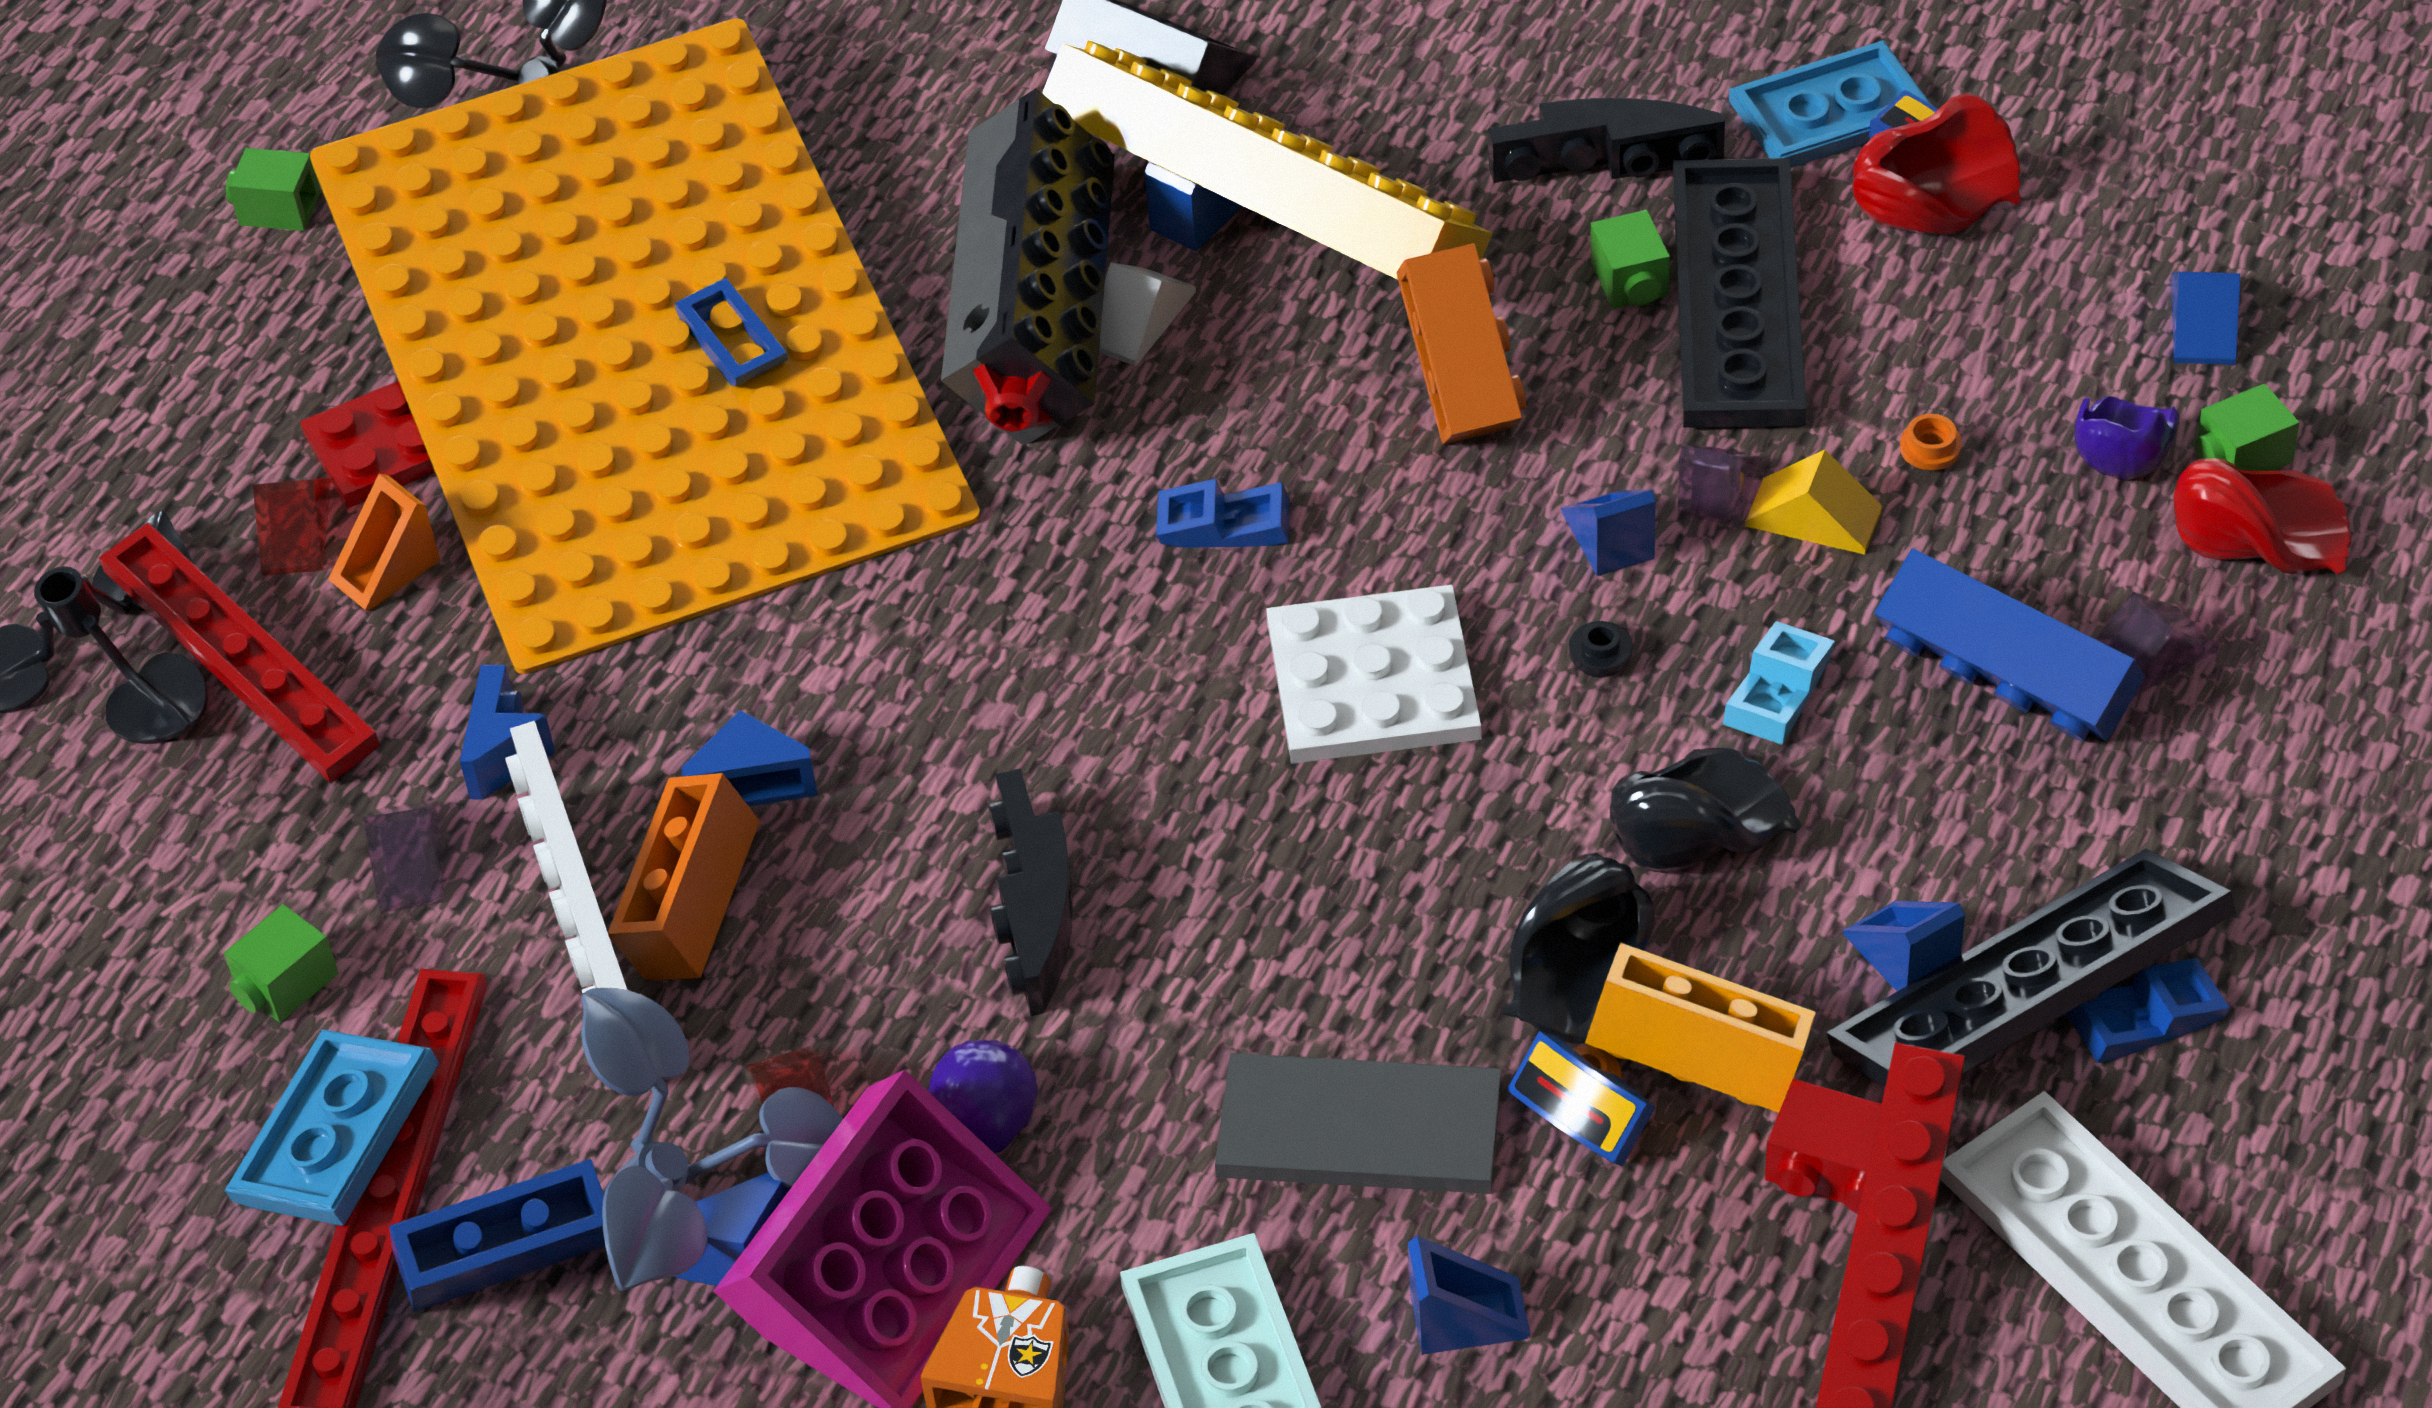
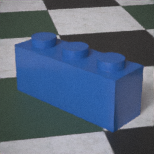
(499, 1235)

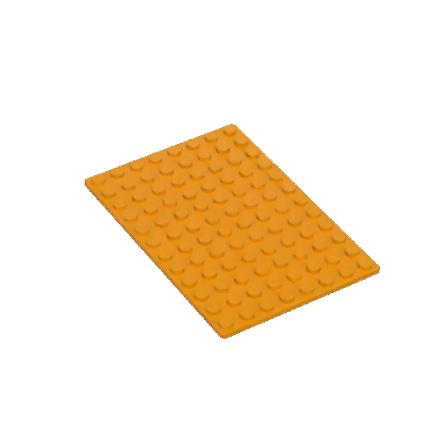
(572, 419)

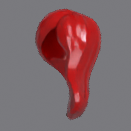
(1939, 170)
(2264, 514)

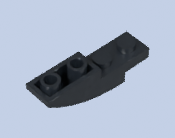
(1623, 133)
(1033, 893)

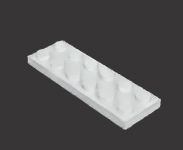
(562, 863)
(2136, 1266)

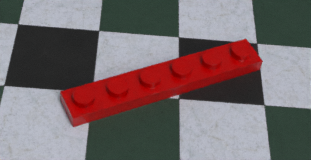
(240, 653)
(1891, 1229)

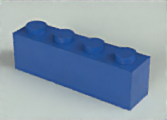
(2009, 646)

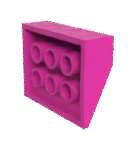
(883, 1243)

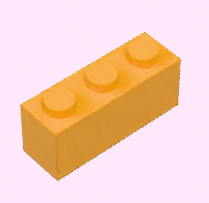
(1700, 1027)

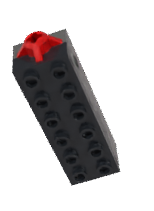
(1029, 268)

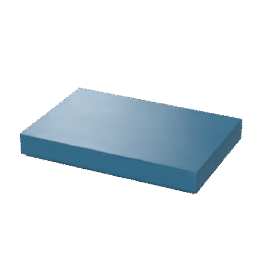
(1822, 103)
(332, 1127)

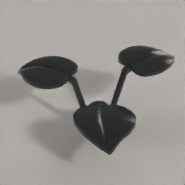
(420, 50)
(147, 709)

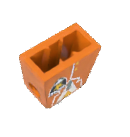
(1001, 1348)

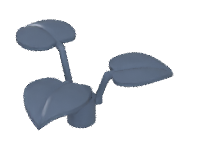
(646, 1222)

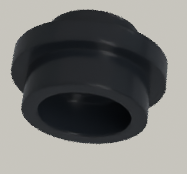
(1600, 660)

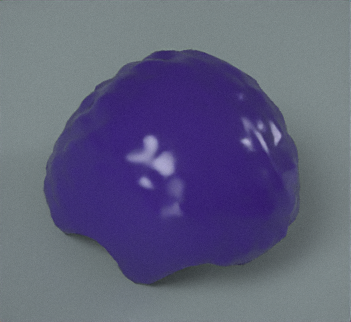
(2124, 436)
(987, 1090)

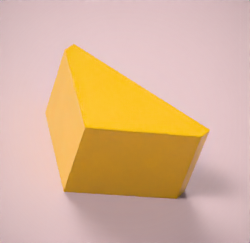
(1816, 504)

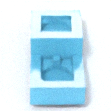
(1779, 682)

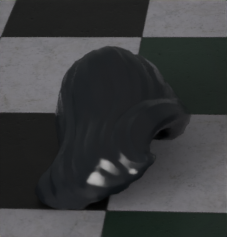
(1698, 809)
(1571, 941)

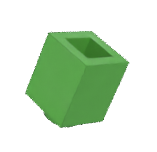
(273, 189)
(1630, 259)
(2248, 431)
(279, 964)

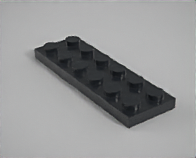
(1738, 294)
(2039, 966)

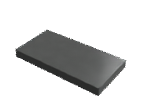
(1359, 1123)

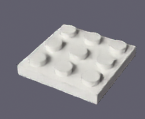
(1373, 674)

